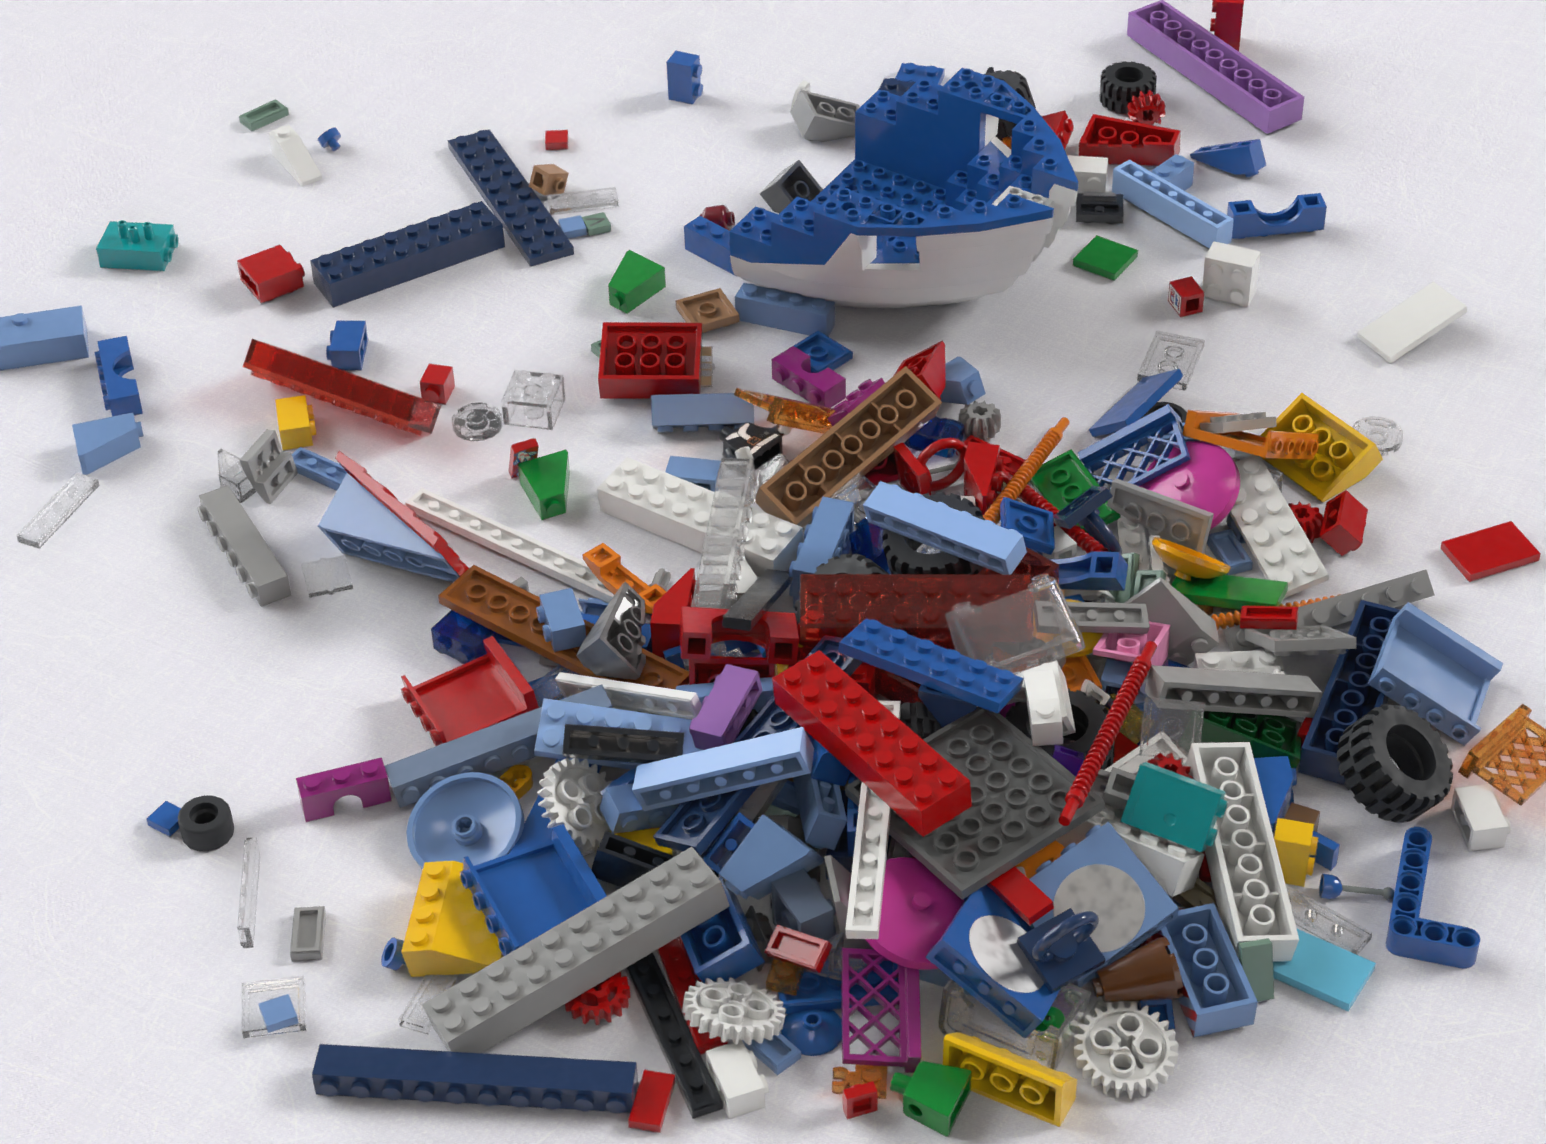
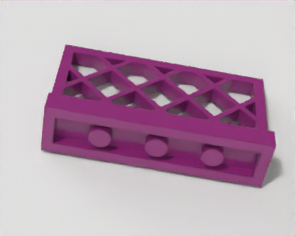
(907, 1013)

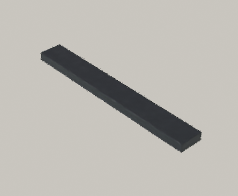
(757, 600)
(674, 1037)

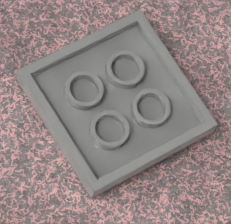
(1304, 639)

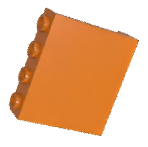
(1276, 444)

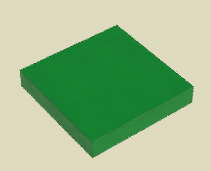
(1105, 257)

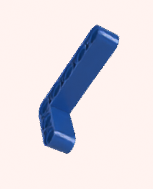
(1420, 937)

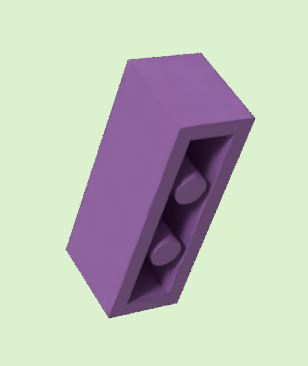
(726, 707)

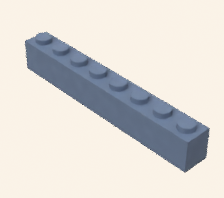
(479, 751)

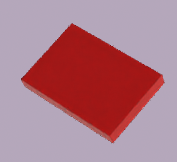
(1490, 551)

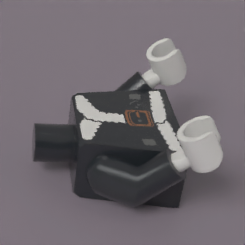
(753, 442)

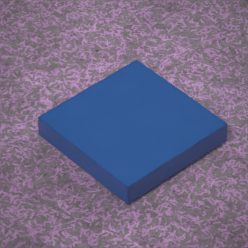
(824, 352)
(1031, 522)

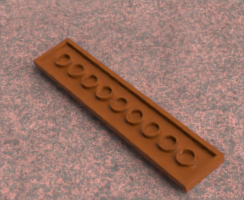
(514, 615)

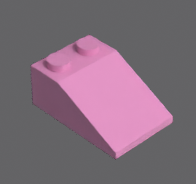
(1128, 646)

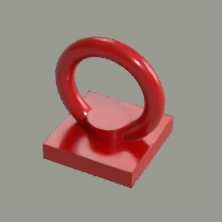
(914, 473)

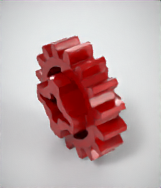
(601, 1000)

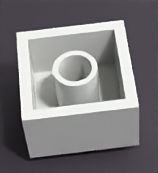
(1230, 273)

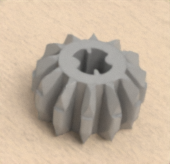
(980, 420)

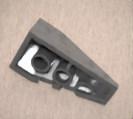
(616, 639)

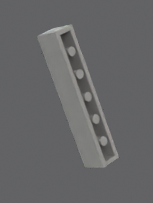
(243, 546)
(1236, 690)

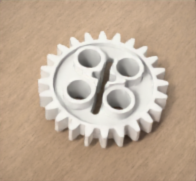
(574, 799)
(733, 1010)
(1125, 1049)

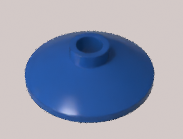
(813, 1038)

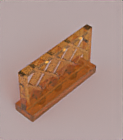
(789, 411)
(1501, 742)

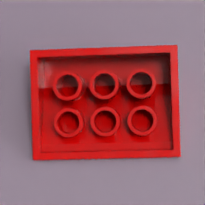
(649, 359)

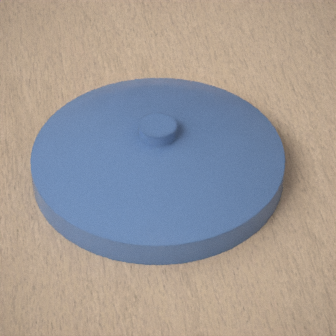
(465, 817)

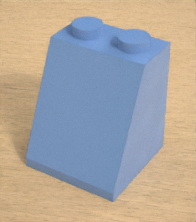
(766, 856)

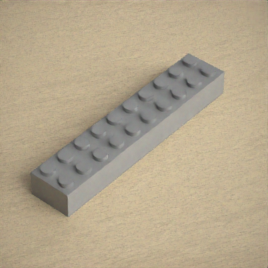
(577, 954)

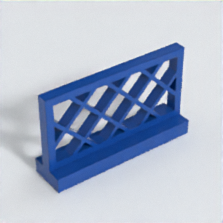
(1130, 440)

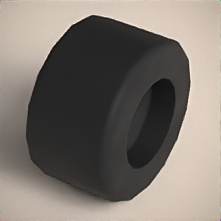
(218, 821)

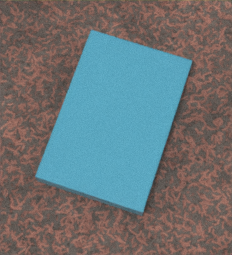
(1325, 971)

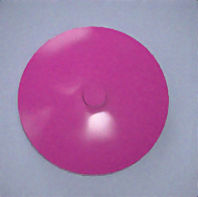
(1205, 481)
(913, 913)

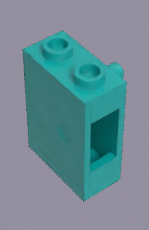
(137, 246)
(1174, 807)

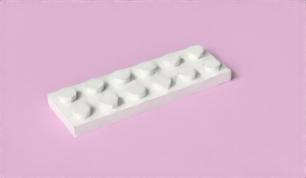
(1273, 530)

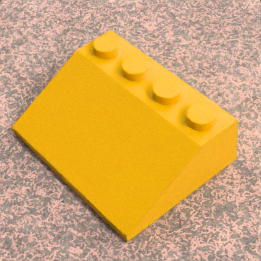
(1342, 453)
(445, 927)

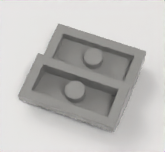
(268, 466)

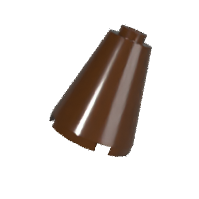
(1140, 975)

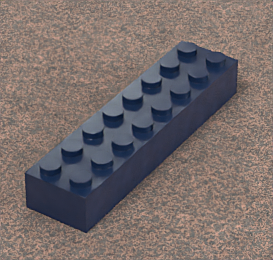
(407, 253)
(1347, 692)

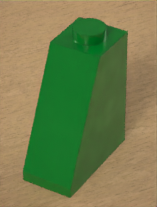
(635, 282)
(546, 483)

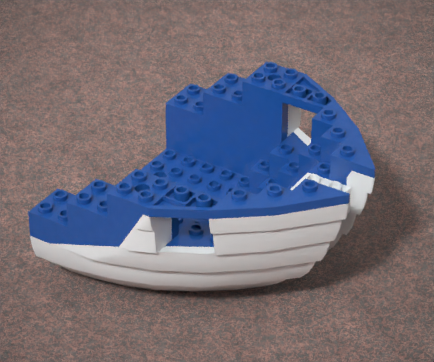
(924, 208)

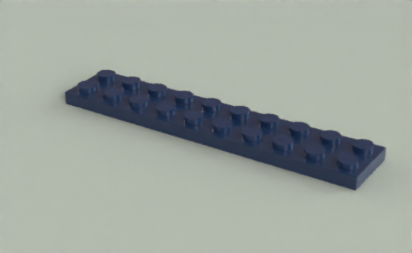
(510, 198)
(701, 820)

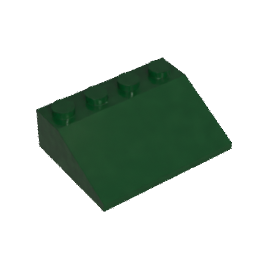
(1266, 733)

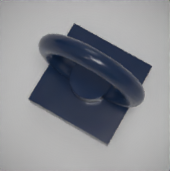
(1086, 513)
(1063, 948)

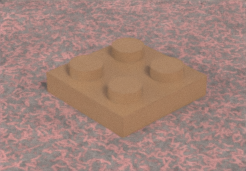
(708, 308)

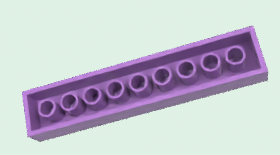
(1215, 66)

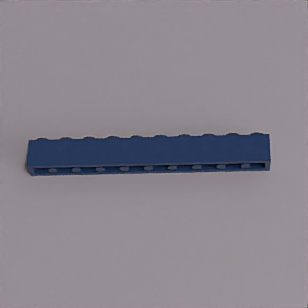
(475, 1078)

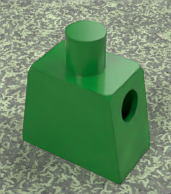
(933, 1094)

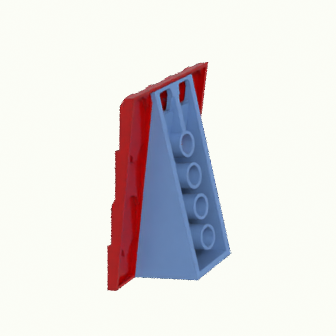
(377, 527)

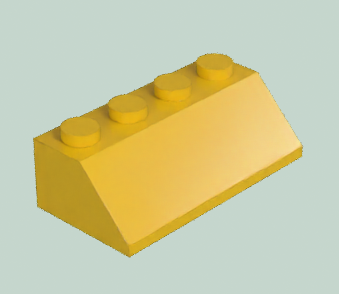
(1011, 1078)

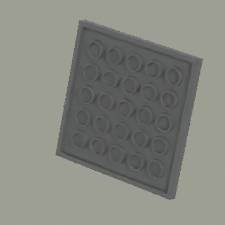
(1013, 809)

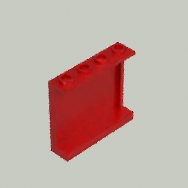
(470, 696)

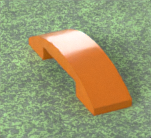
(608, 569)

